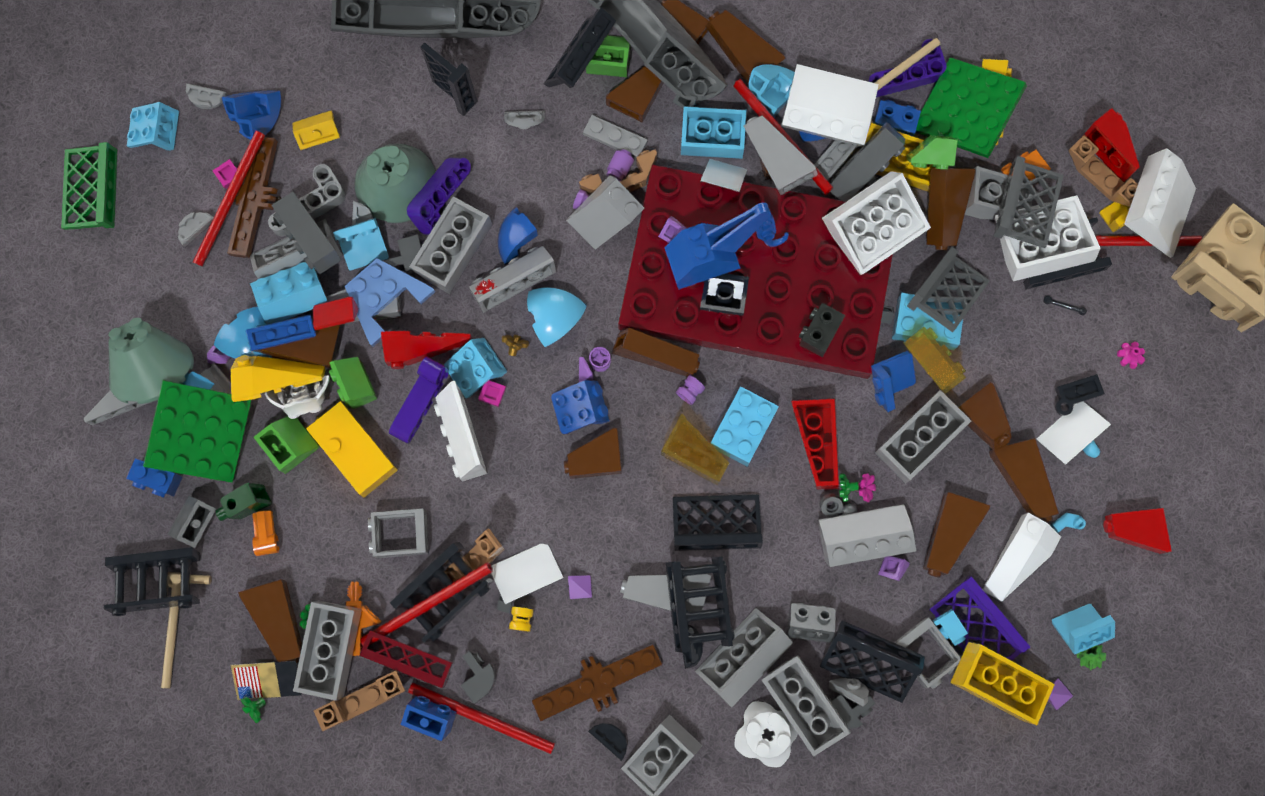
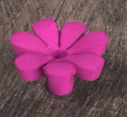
(1131, 354)
(866, 487)

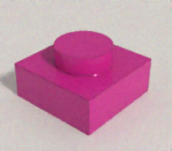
(225, 173)
(492, 393)

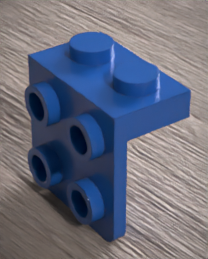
(891, 377)
(580, 406)

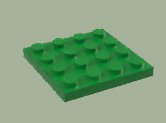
(970, 106)
(196, 432)

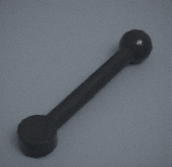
(1048, 299)

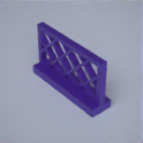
(991, 611)

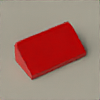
(334, 313)

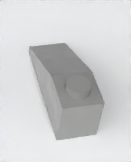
(108, 408)

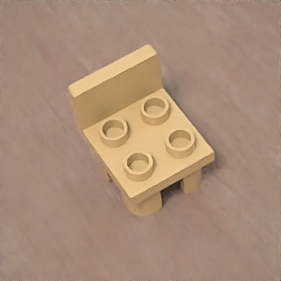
(1229, 268)

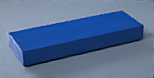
(280, 333)

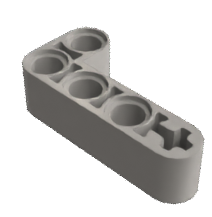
(321, 194)

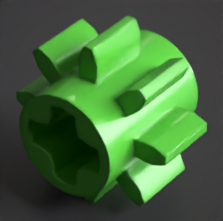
(1092, 657)

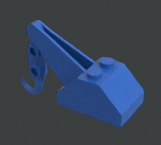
(710, 249)

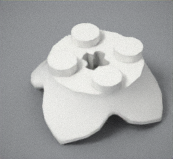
(301, 399)
(749, 737)

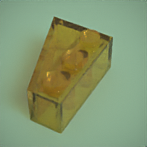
(935, 359)
(694, 452)

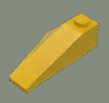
(262, 374)

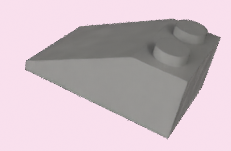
(988, 194)
(605, 212)
(661, 757)

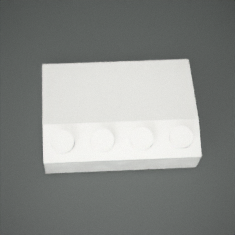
(830, 105)
(1161, 201)
(877, 222)
(1068, 245)
(460, 433)

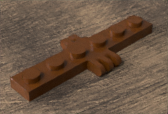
(252, 199)
(596, 683)

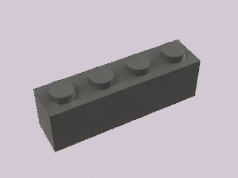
(867, 162)
(306, 233)

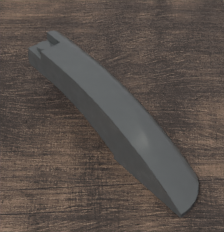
(434, 17)
(665, 47)

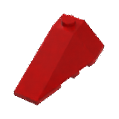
(404, 349)

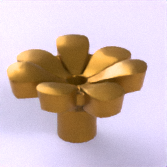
(514, 343)

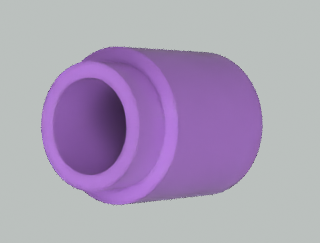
(620, 164)

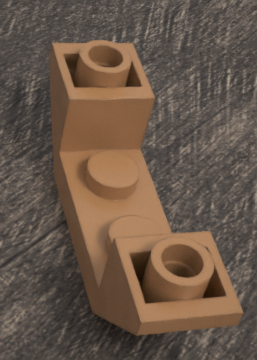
(1099, 174)
(633, 181)
(484, 551)
(359, 701)

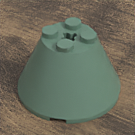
(391, 179)
(143, 358)

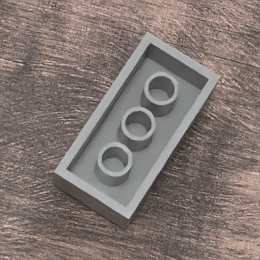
(923, 437)
(327, 650)

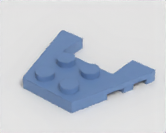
(377, 288)

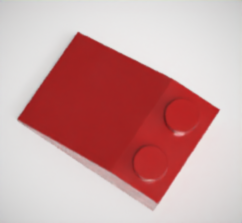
(1114, 144)

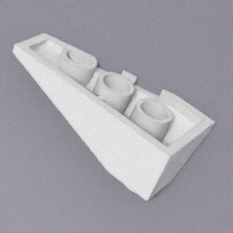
(1024, 553)

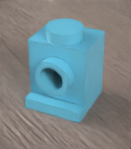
(951, 627)

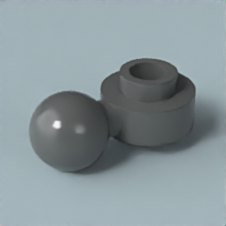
(837, 506)

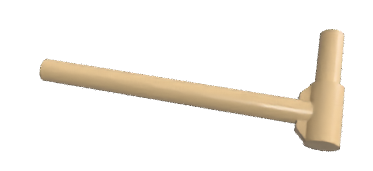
(907, 63)
(174, 582)

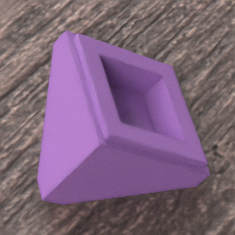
(671, 229)
(216, 356)
(584, 370)
(893, 567)
(580, 587)
(1059, 695)

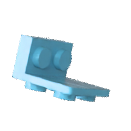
(153, 125)
(361, 243)
(474, 366)
(1084, 628)

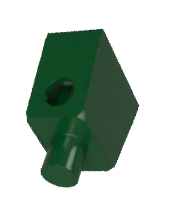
(243, 502)

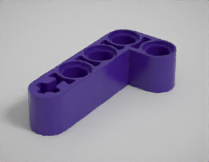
(922, 68)
(438, 189)
(419, 400)

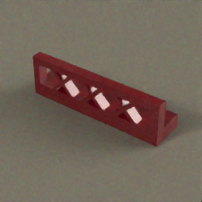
(406, 667)

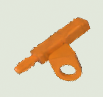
(367, 617)

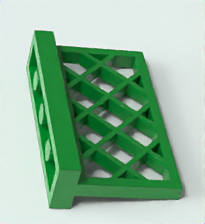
(104, 186)

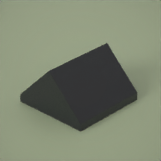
(725, 294)

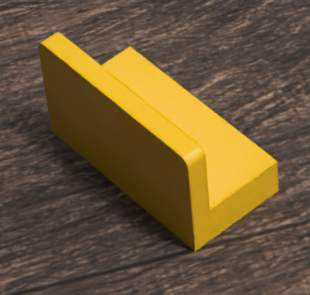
(315, 130)
(1115, 215)

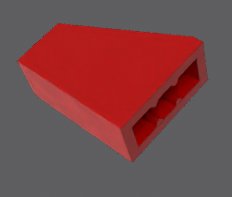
(1140, 528)

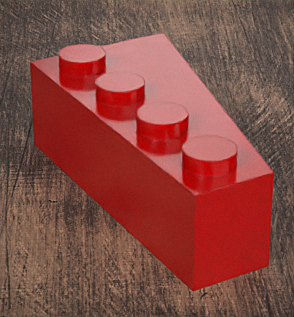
(818, 433)

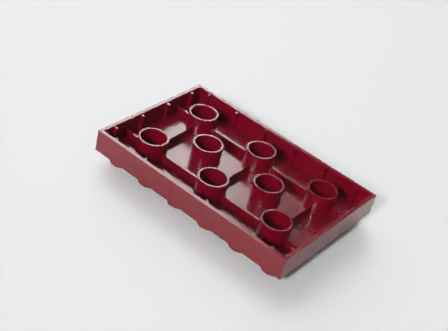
(782, 281)

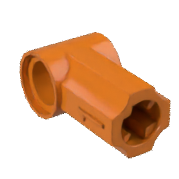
(265, 537)

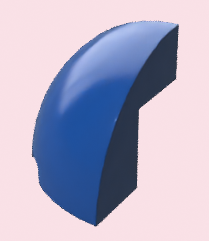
(253, 110)
(513, 234)

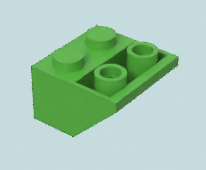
(611, 58)
(934, 150)
(353, 382)
(286, 443)

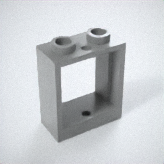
(421, 533)
(950, 667)

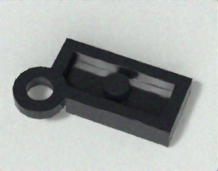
(1078, 392)

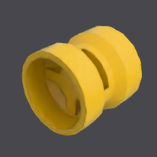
(521, 624)

